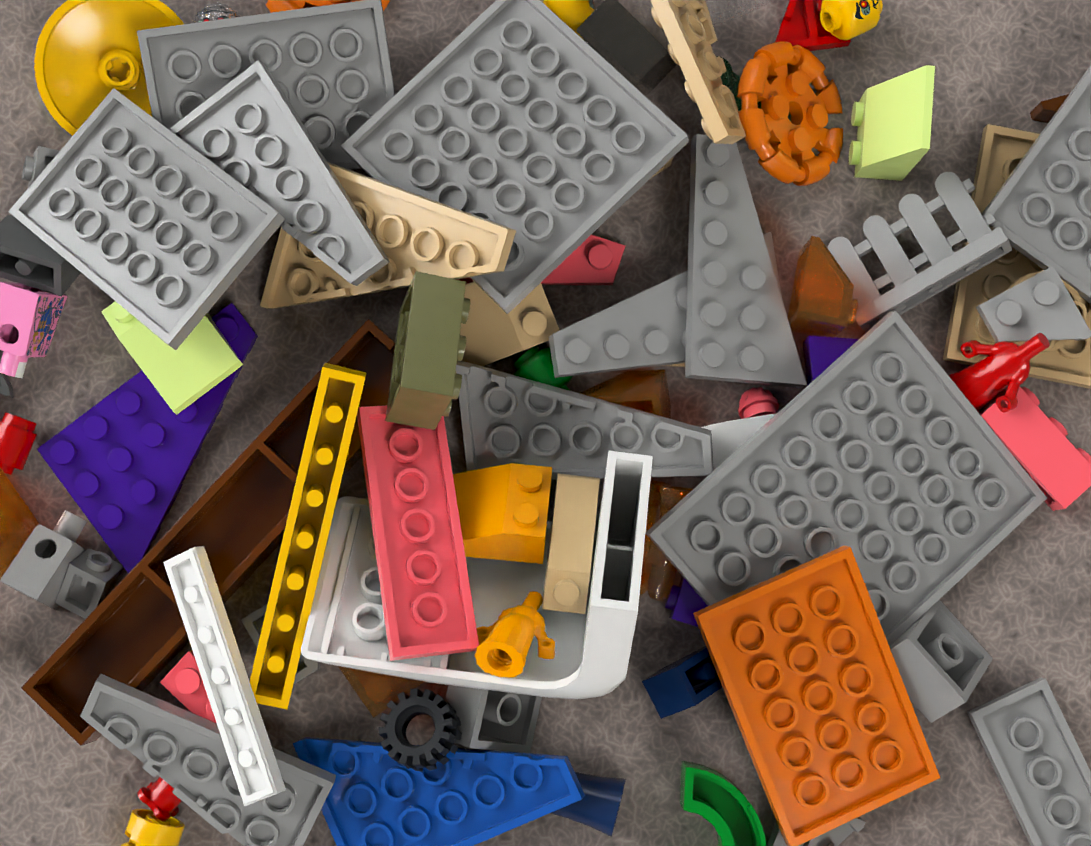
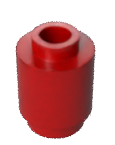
(15, 442)

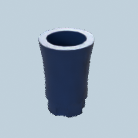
(599, 805)

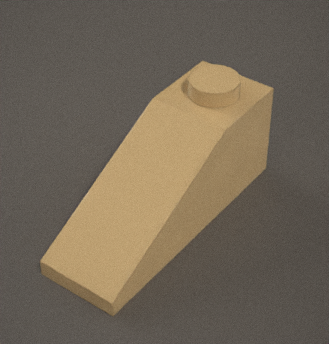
(571, 544)

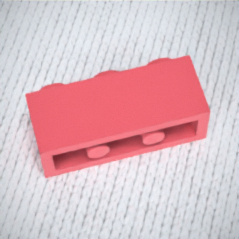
(1041, 448)

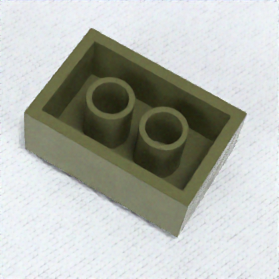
(428, 351)

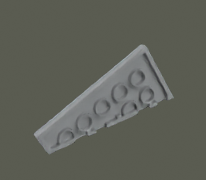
(733, 298)
(632, 333)
(553, 427)
(194, 762)

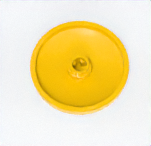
(90, 51)

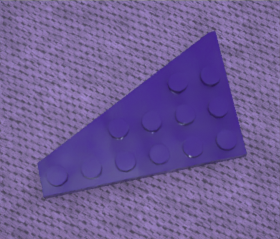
(134, 452)

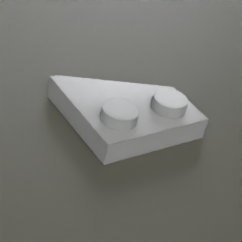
(1034, 308)

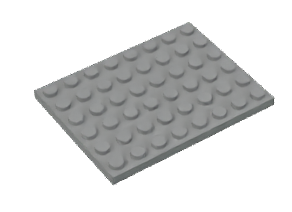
(862, 459)

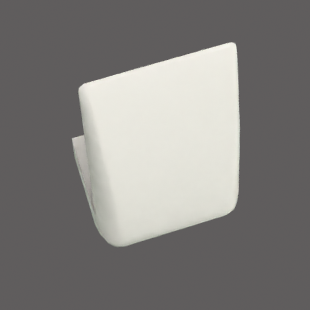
(590, 648)

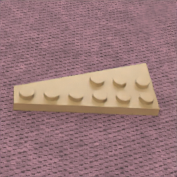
(690, 40)

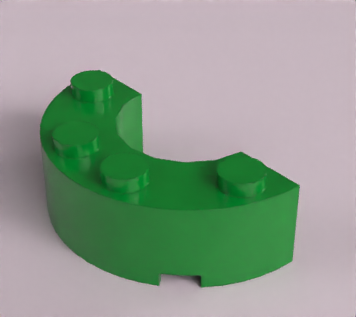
(720, 803)

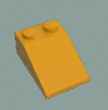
(504, 511)

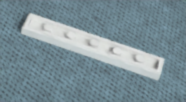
(224, 676)

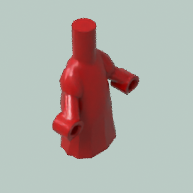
(1003, 367)

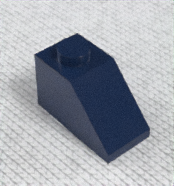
(683, 683)

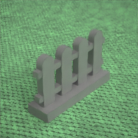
(946, 268)

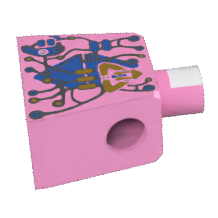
(26, 325)

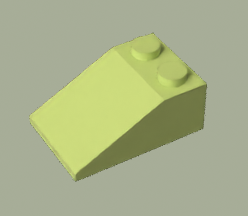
(893, 125)
(177, 374)

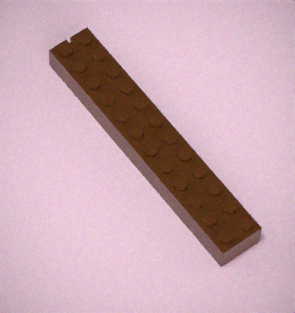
(237, 523)

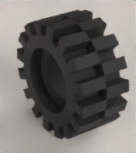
(398, 719)

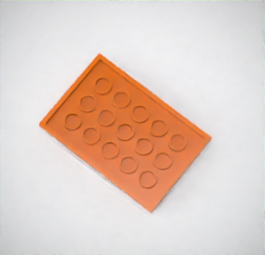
(817, 695)

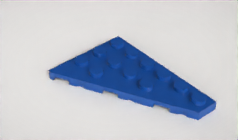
(454, 805)

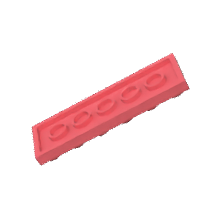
(416, 538)

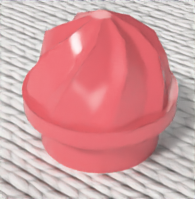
(757, 403)

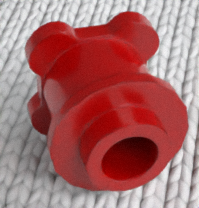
(160, 799)

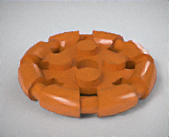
(781, 81)

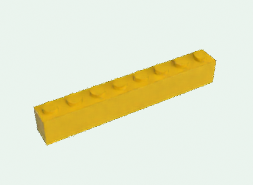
(306, 534)

